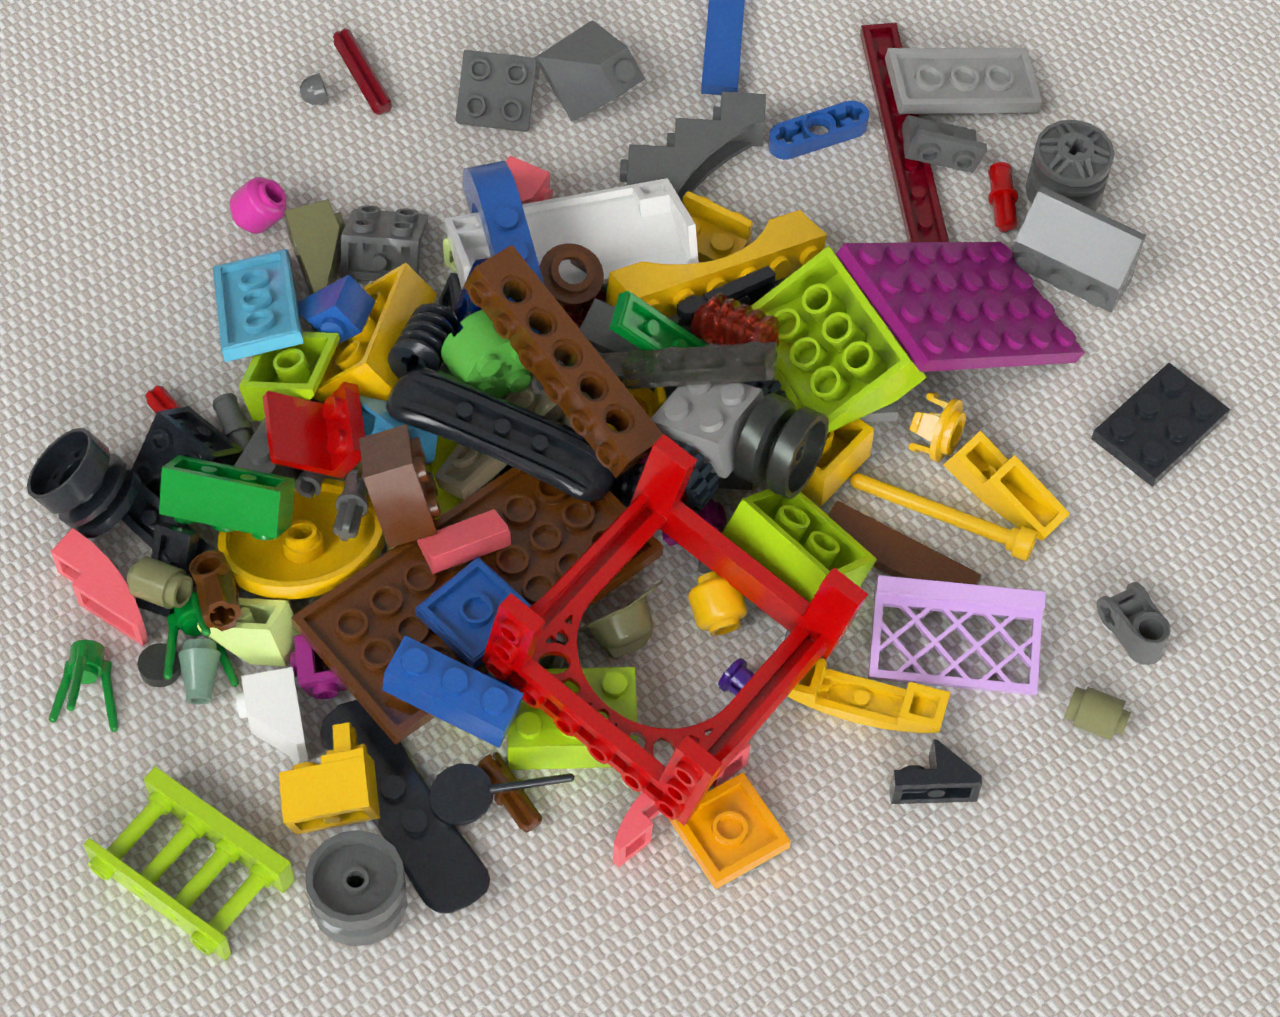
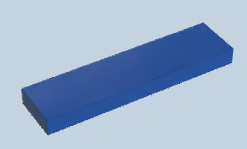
(722, 46)

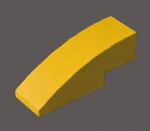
(1006, 486)

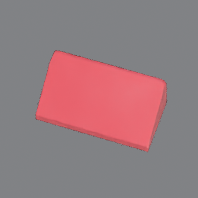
(465, 541)

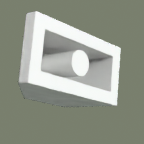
(274, 711)

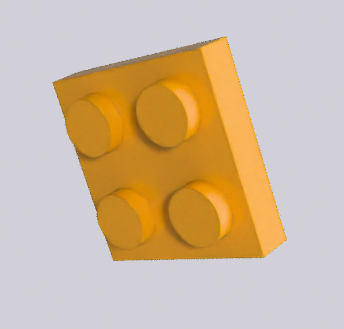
(732, 831)

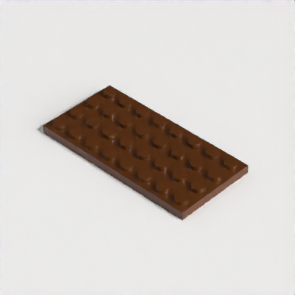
(370, 613)

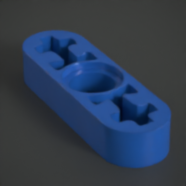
(809, 142)

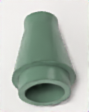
(199, 668)

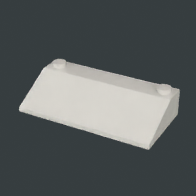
(614, 223)

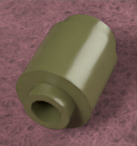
(159, 583)
(1097, 712)

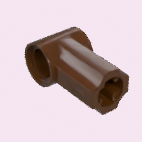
(216, 590)

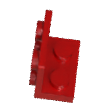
(314, 433)

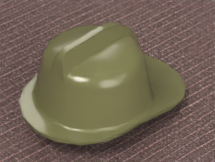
(625, 628)

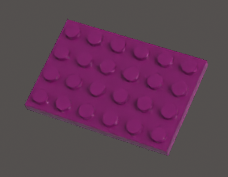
(960, 305)

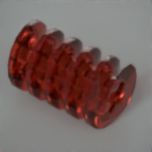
(730, 323)

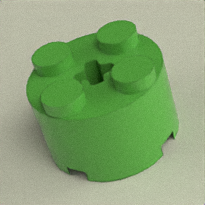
(484, 357)

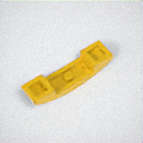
(872, 702)

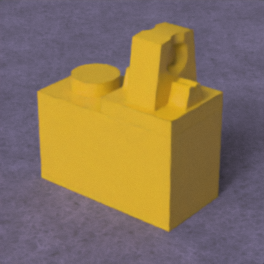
(333, 792)

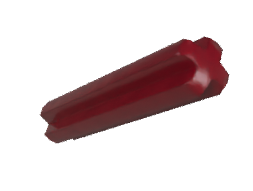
(362, 71)

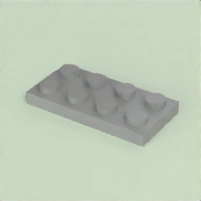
(962, 80)

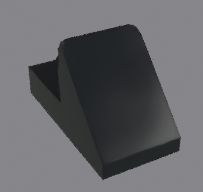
(945, 782)

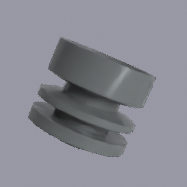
(1071, 161)

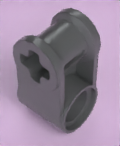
(1130, 618)

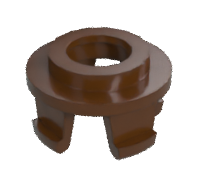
(583, 259)

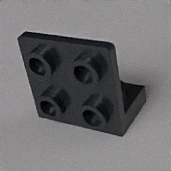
(185, 434)

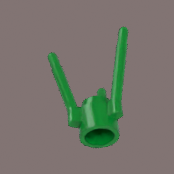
(186, 619)
(84, 667)

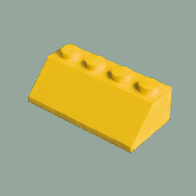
(365, 356)

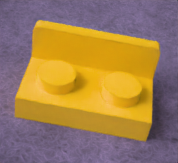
(717, 228)

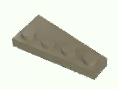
(470, 470)

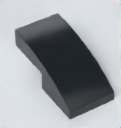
(173, 546)

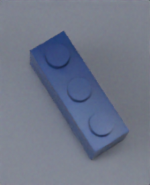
(452, 691)

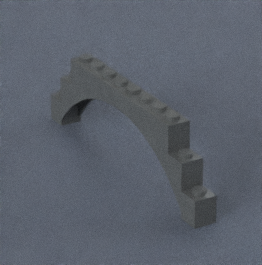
(693, 155)

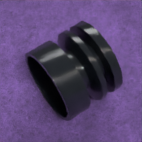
(83, 483)

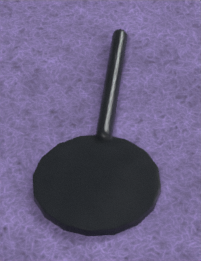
(465, 792)

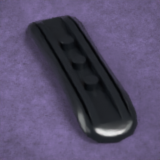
(500, 430)
(433, 852)

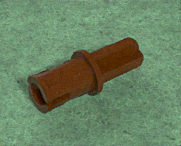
(515, 801)

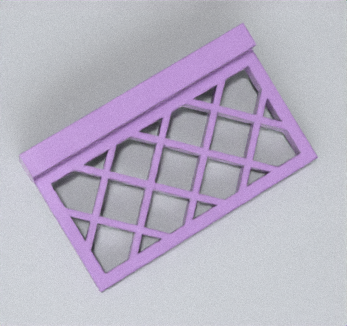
(958, 599)

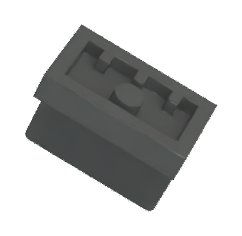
(496, 90)
(380, 241)

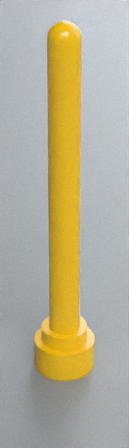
(1017, 541)

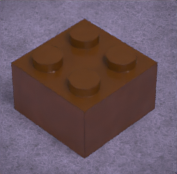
(400, 485)

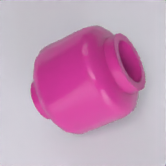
(258, 205)

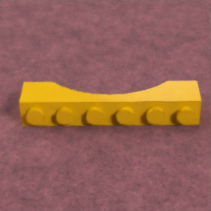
(783, 246)

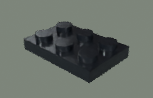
(1160, 424)

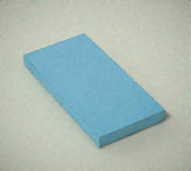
(257, 305)

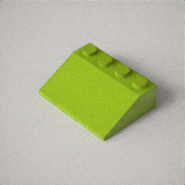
(835, 344)

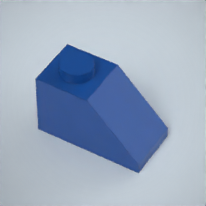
(338, 308)

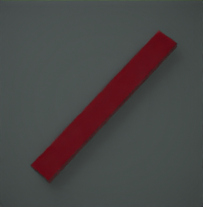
(912, 178)

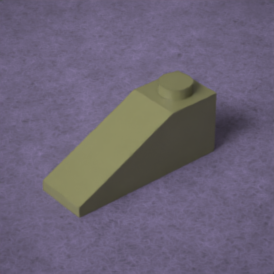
(316, 242)

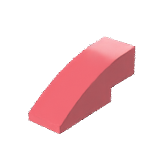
(99, 585)

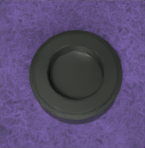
(152, 666)

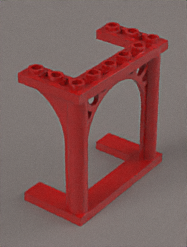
(698, 760)

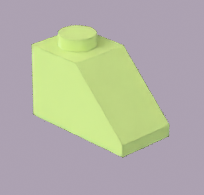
(261, 633)

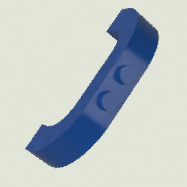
(494, 195)

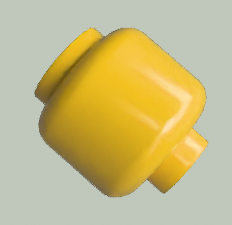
(716, 605)

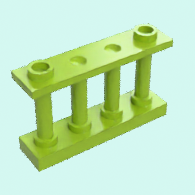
(197, 820)

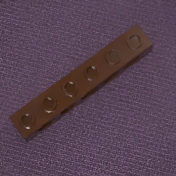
(562, 340)

